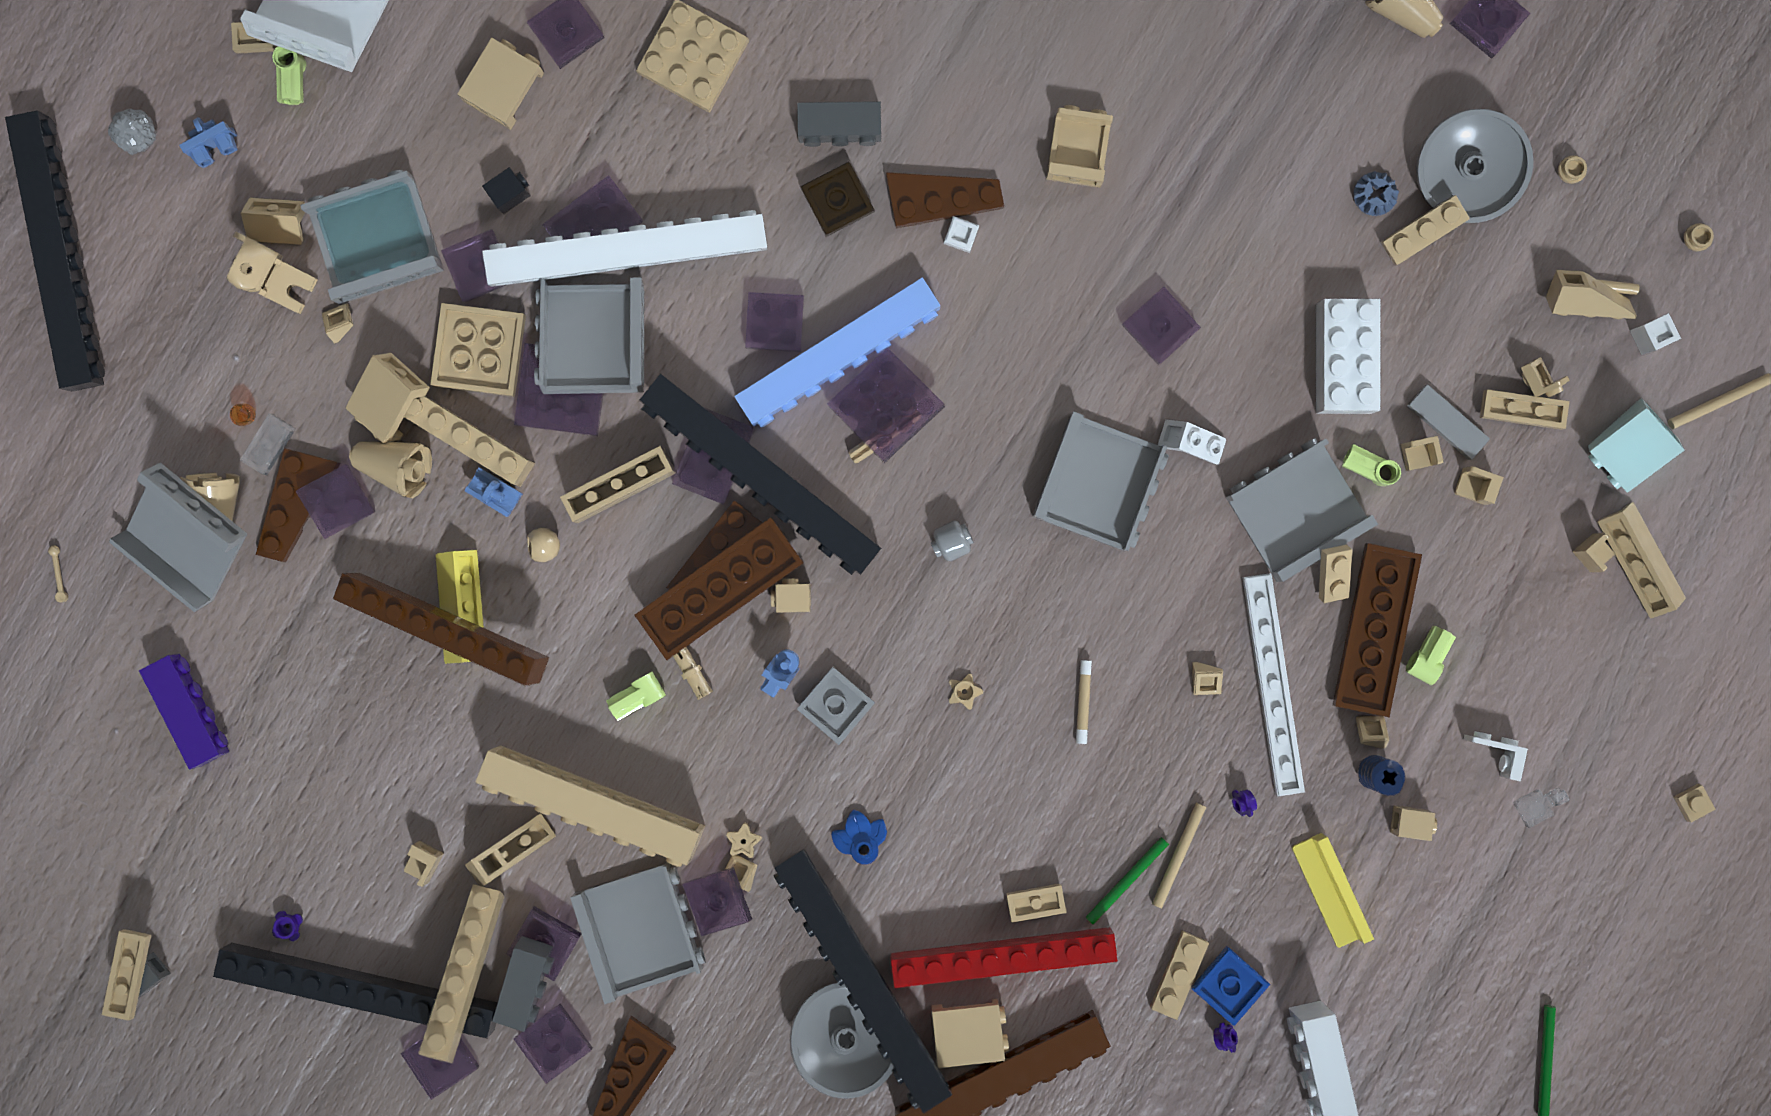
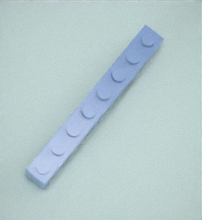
(838, 352)

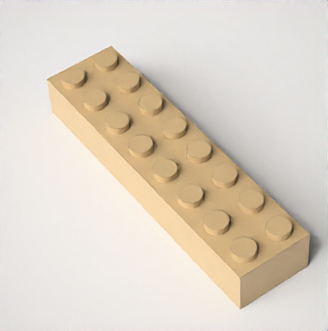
(590, 805)

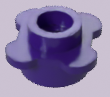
(1244, 802)
(279, 929)
(1225, 1038)

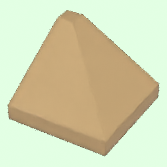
(337, 322)
(1206, 679)
(1373, 731)
(744, 870)

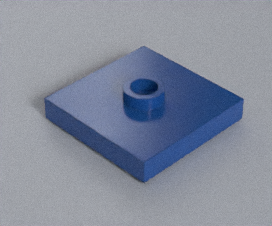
(1230, 985)

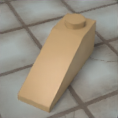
(510, 850)

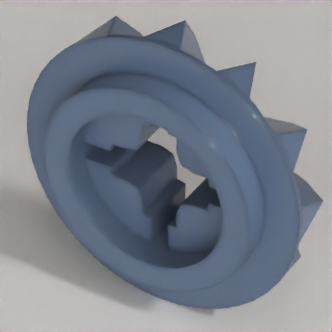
(1375, 206)

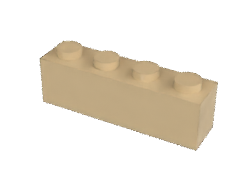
(618, 485)

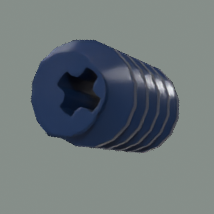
(1381, 775)

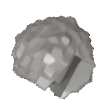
(132, 131)

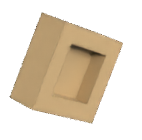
(1694, 803)

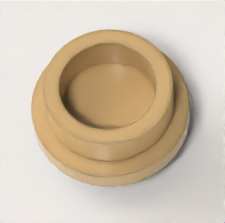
(1572, 169)
(1698, 237)

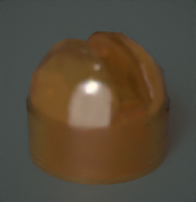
(239, 417)

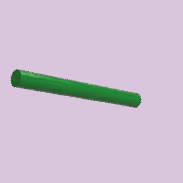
(1127, 881)
(1546, 1060)

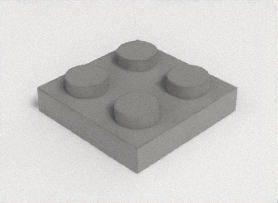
(836, 705)

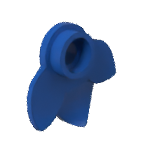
(860, 833)

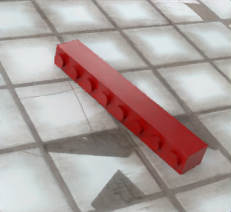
(1003, 957)

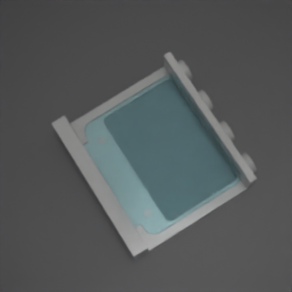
(373, 236)

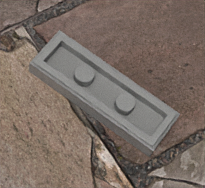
(1448, 422)

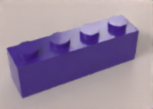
(184, 710)

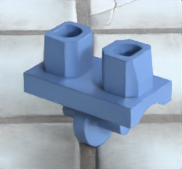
(207, 137)
(493, 492)
(780, 672)

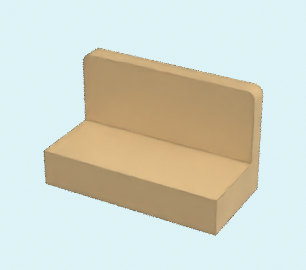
(273, 220)

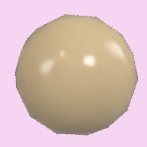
(543, 545)

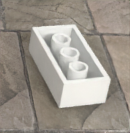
(1348, 356)
(1322, 1060)

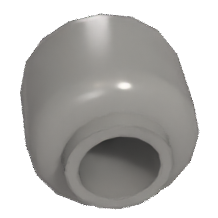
(952, 541)

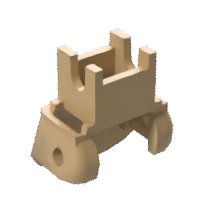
(268, 275)

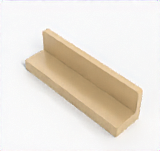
(1642, 561)

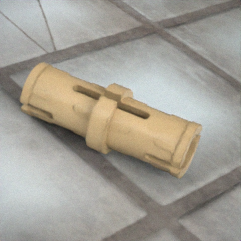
(692, 673)

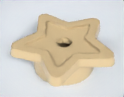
(958, 696)
(743, 833)

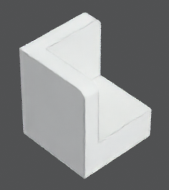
(1655, 334)

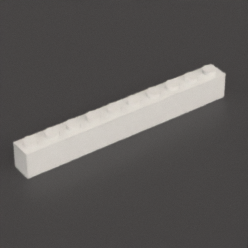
(624, 250)

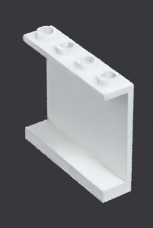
(317, 28)

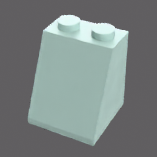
(1634, 447)

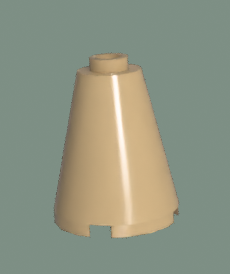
(1417, 16)
(394, 464)
(217, 491)

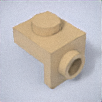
(1539, 380)

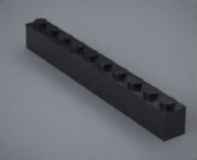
(55, 251)
(759, 474)
(863, 981)
(342, 986)

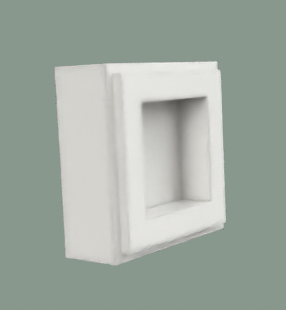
(961, 234)

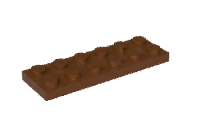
(719, 588)
(1377, 630)

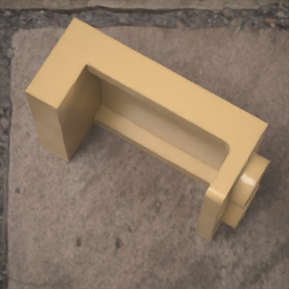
(500, 81)
(1079, 146)
(385, 396)
(969, 1034)

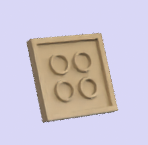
(692, 55)
(478, 349)

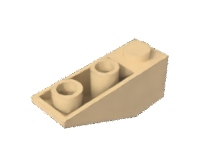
(1584, 295)

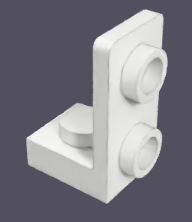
(1192, 440)
(1512, 762)

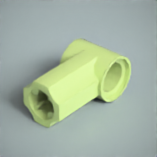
(289, 77)
(1369, 465)
(1427, 662)
(641, 693)

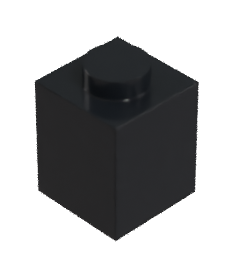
(507, 190)

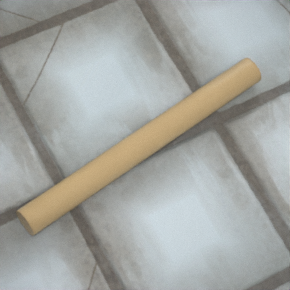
(1720, 401)
(1179, 855)

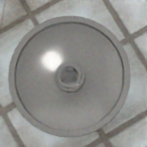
(1478, 159)
(834, 1047)

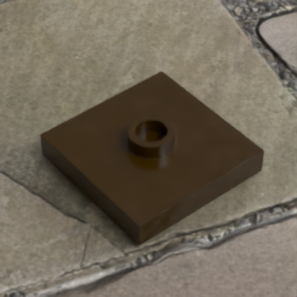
(837, 199)

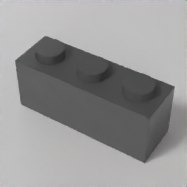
(839, 123)
(524, 984)

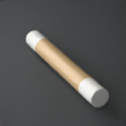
(1083, 702)

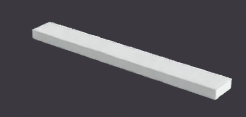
(1273, 684)

